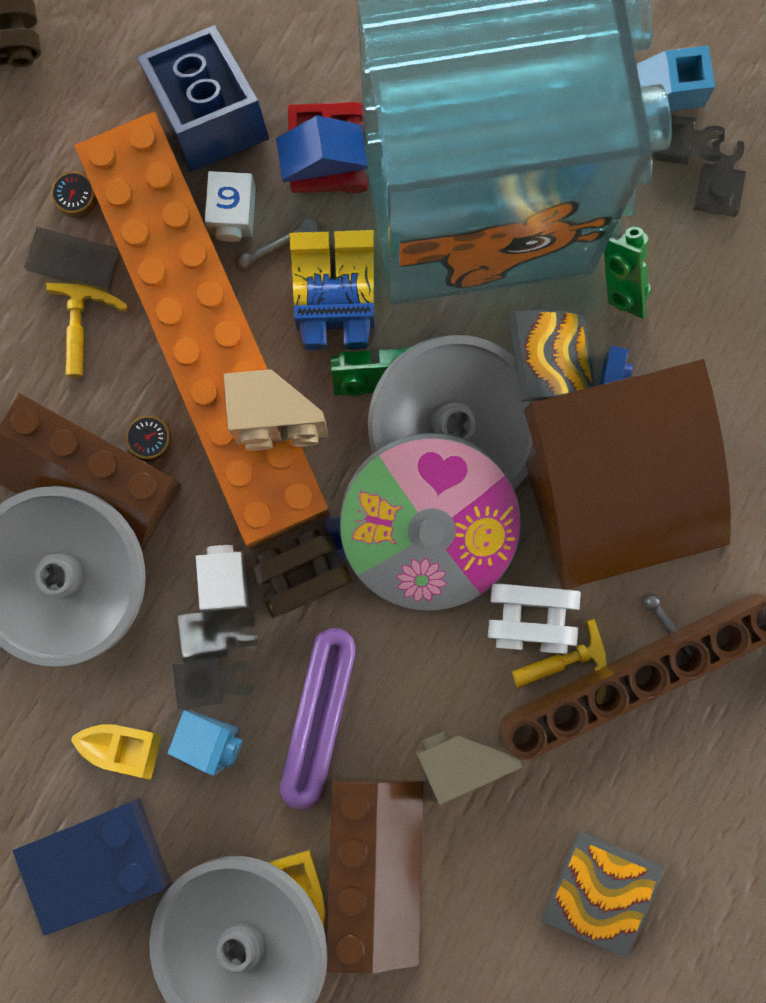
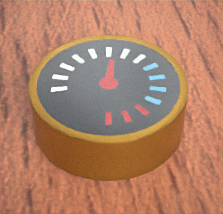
(73, 194)
(148, 438)

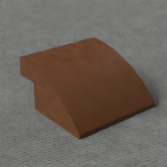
(630, 473)

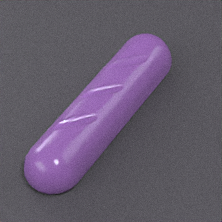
(318, 719)

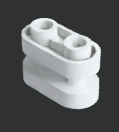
(552, 636)

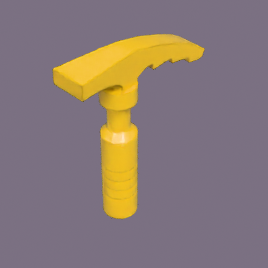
(75, 331)
(558, 663)

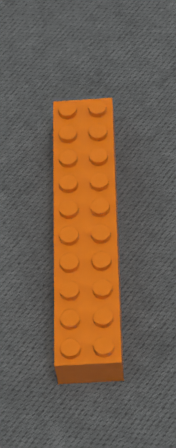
(195, 321)

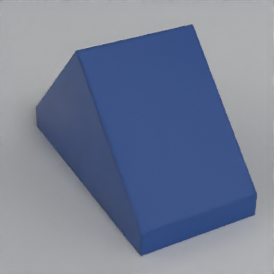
(321, 149)

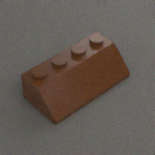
(51, 451)
(374, 875)

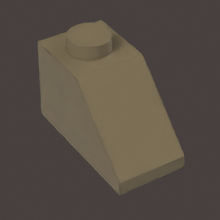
(462, 764)

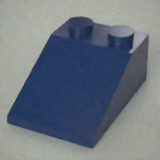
(204, 98)
(92, 867)

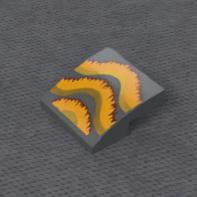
(550, 353)
(602, 893)

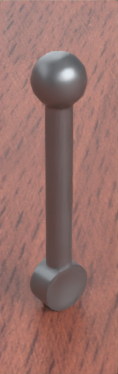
(245, 261)
(652, 602)

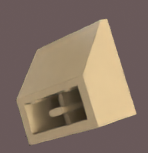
(269, 410)

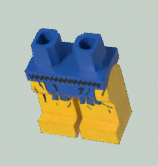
(329, 302)

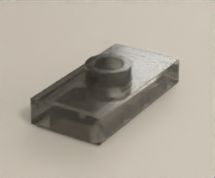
(73, 259)

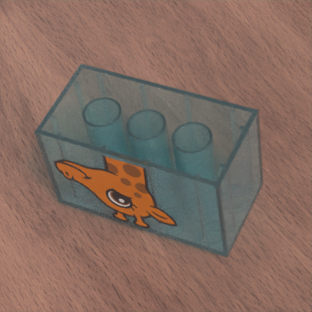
(503, 137)

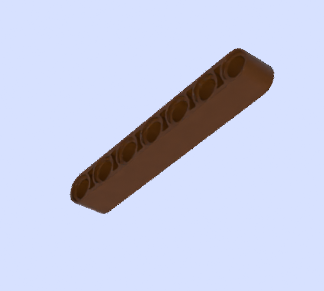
(621, 674)

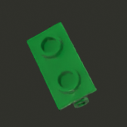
(627, 272)
(356, 375)

